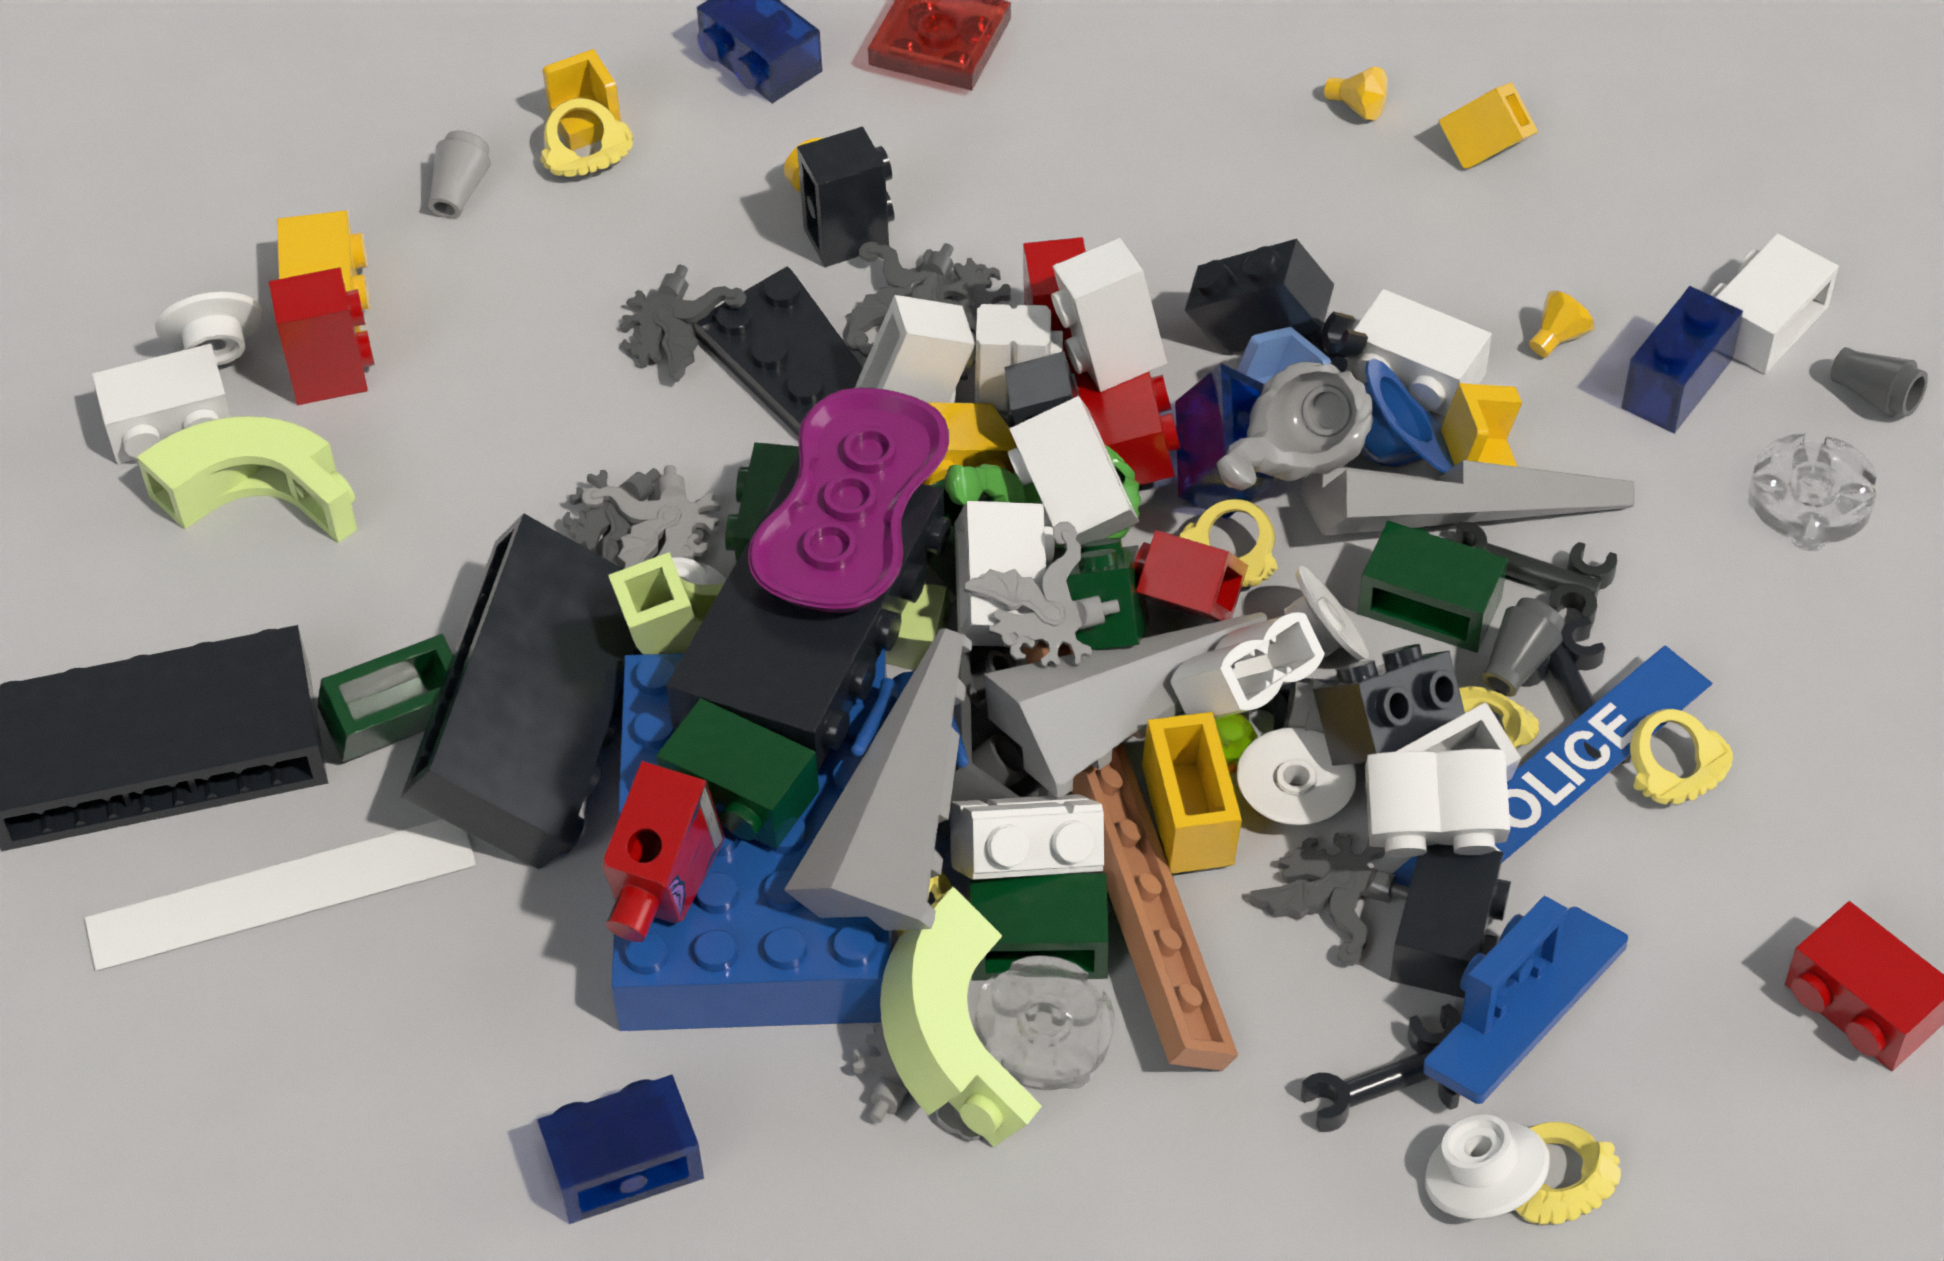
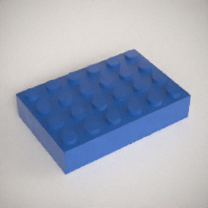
(745, 944)

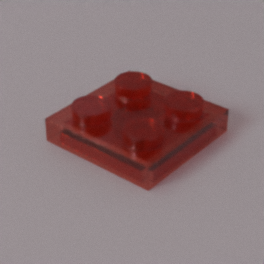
(940, 39)

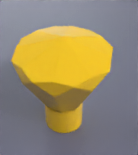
(1362, 92)
(1561, 321)

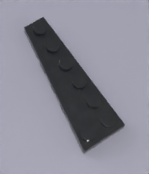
(781, 347)

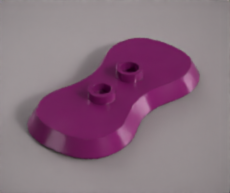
(840, 527)

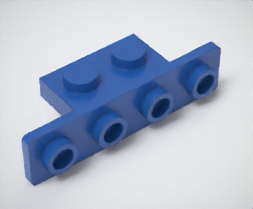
(1521, 994)

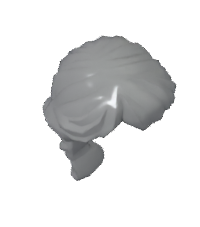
(1301, 426)

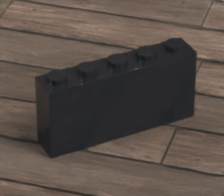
(795, 664)
(526, 697)
(157, 737)

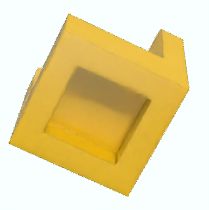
(586, 78)
(1488, 125)
(1480, 423)

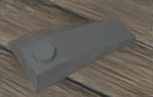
(994, 758)

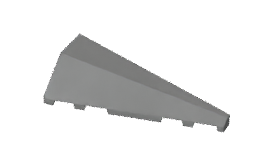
(1471, 491)
(1079, 713)
(882, 832)

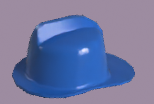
(1400, 426)

